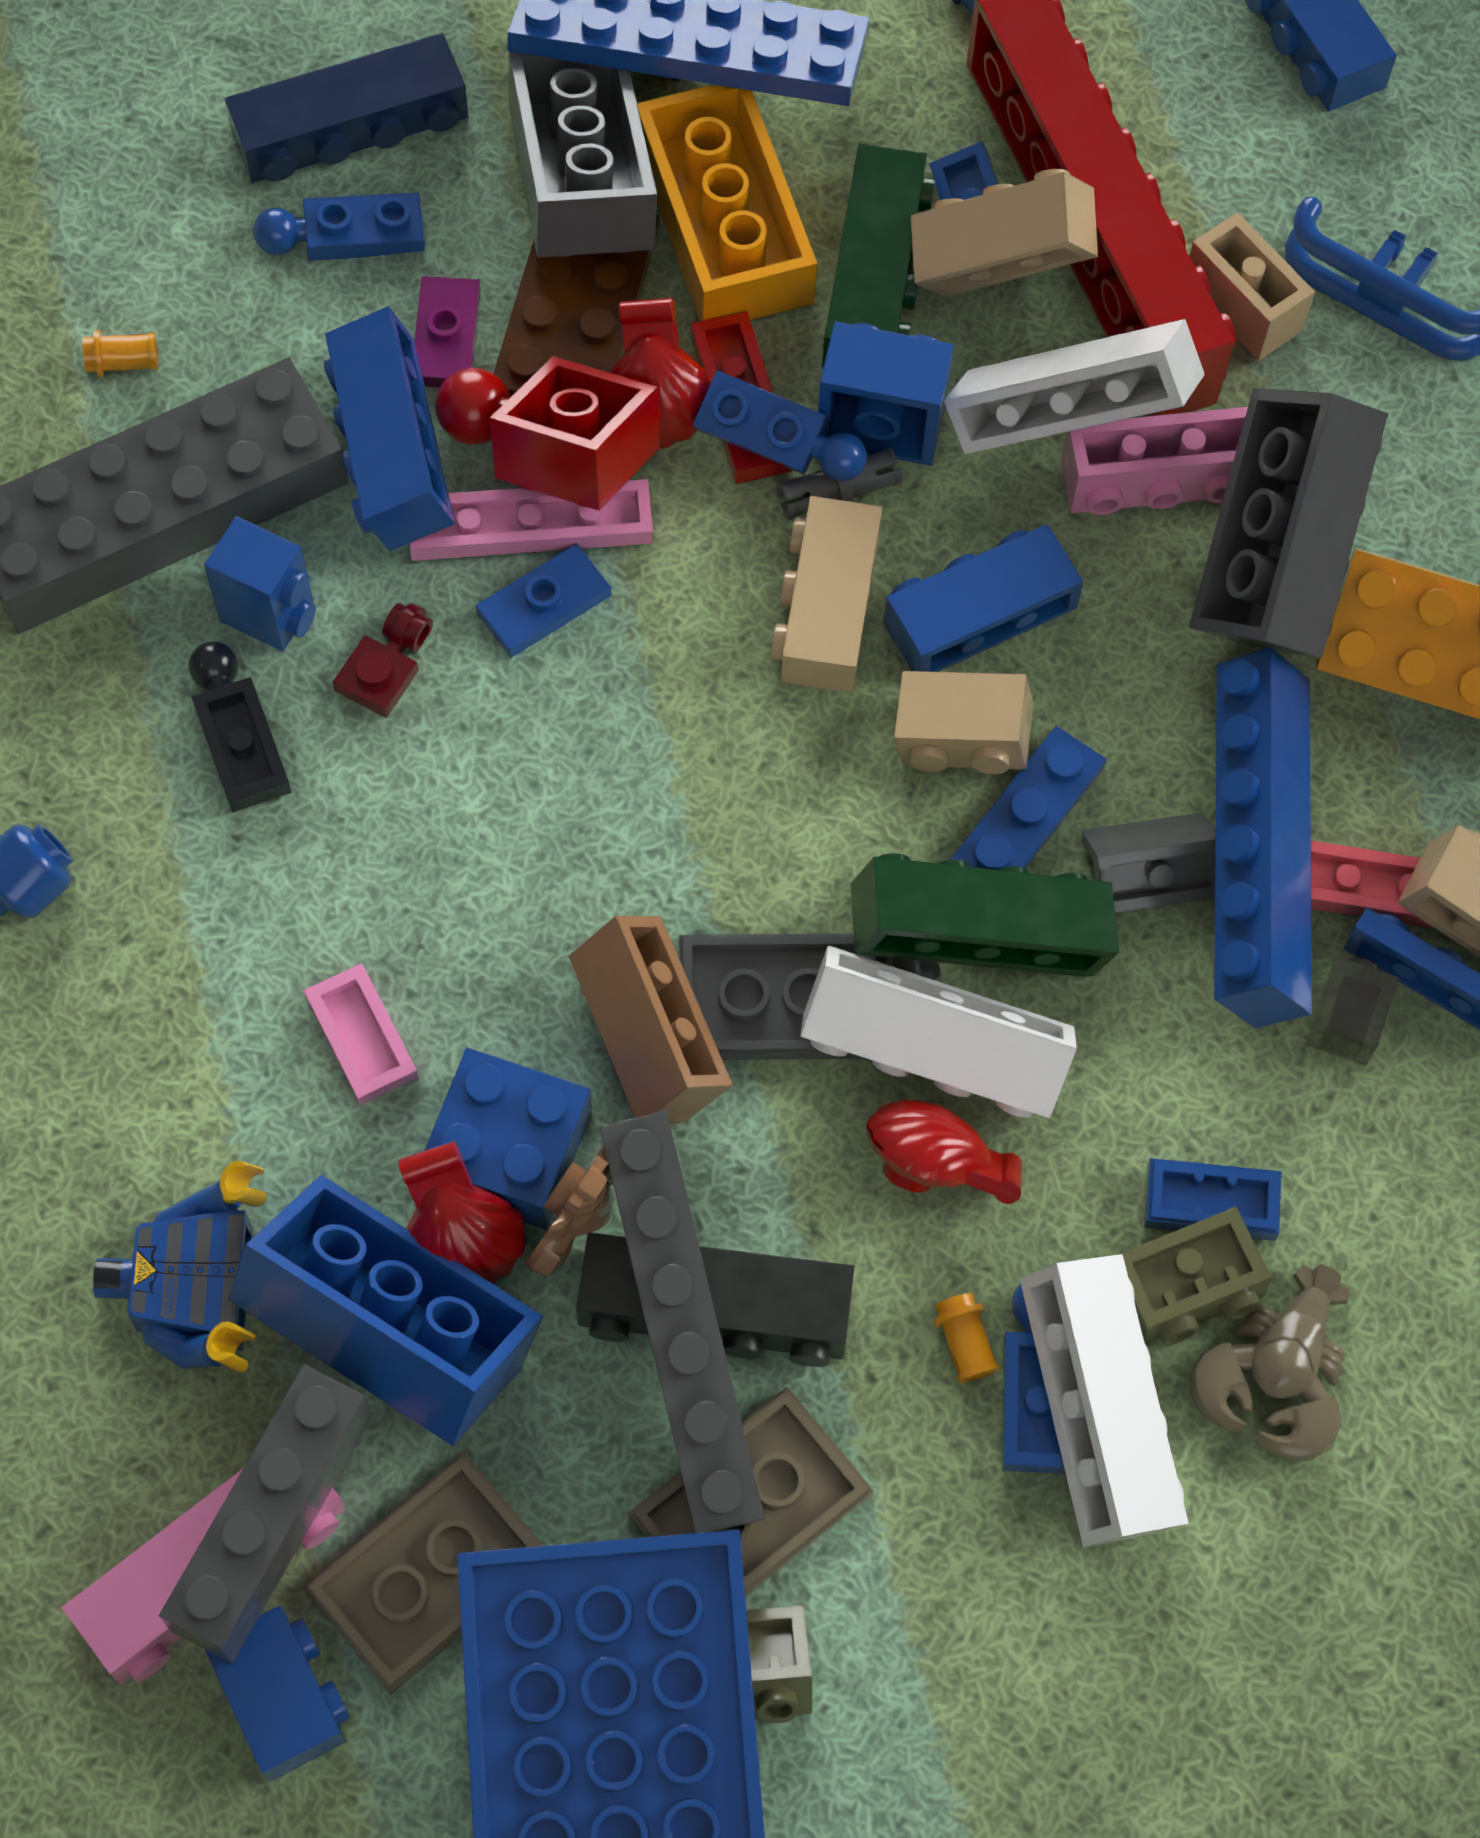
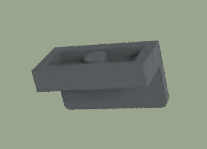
(1155, 860)

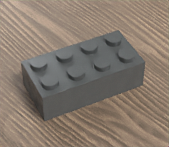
(581, 157)
(1288, 520)

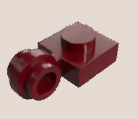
(379, 672)

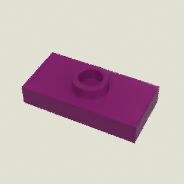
(446, 326)

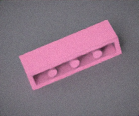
(123, 1606)

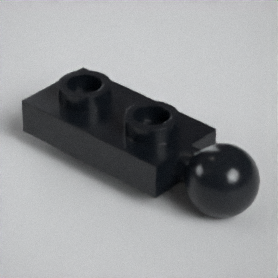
(236, 729)

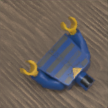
(186, 1273)

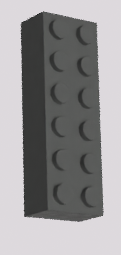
(162, 492)

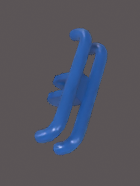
(1381, 292)

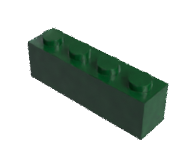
(876, 240)
(983, 916)

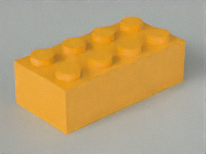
(727, 204)
(1407, 633)

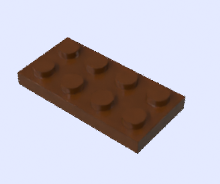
(570, 312)

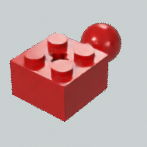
(561, 433)

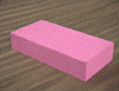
(361, 1034)

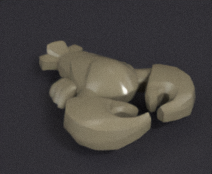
(1284, 1365)

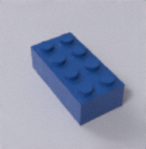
(384, 1309)

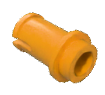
(119, 352)
(966, 1337)

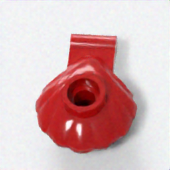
(657, 360)
(936, 1148)
(460, 1218)

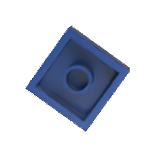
(886, 389)
(513, 1129)

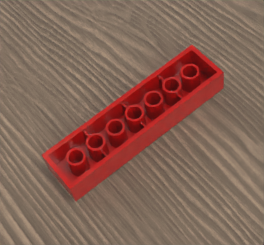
(1064, 120)

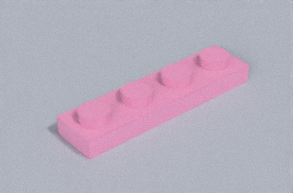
(536, 522)

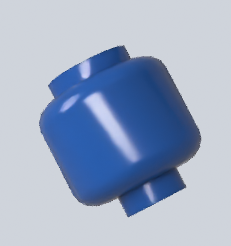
(31, 870)

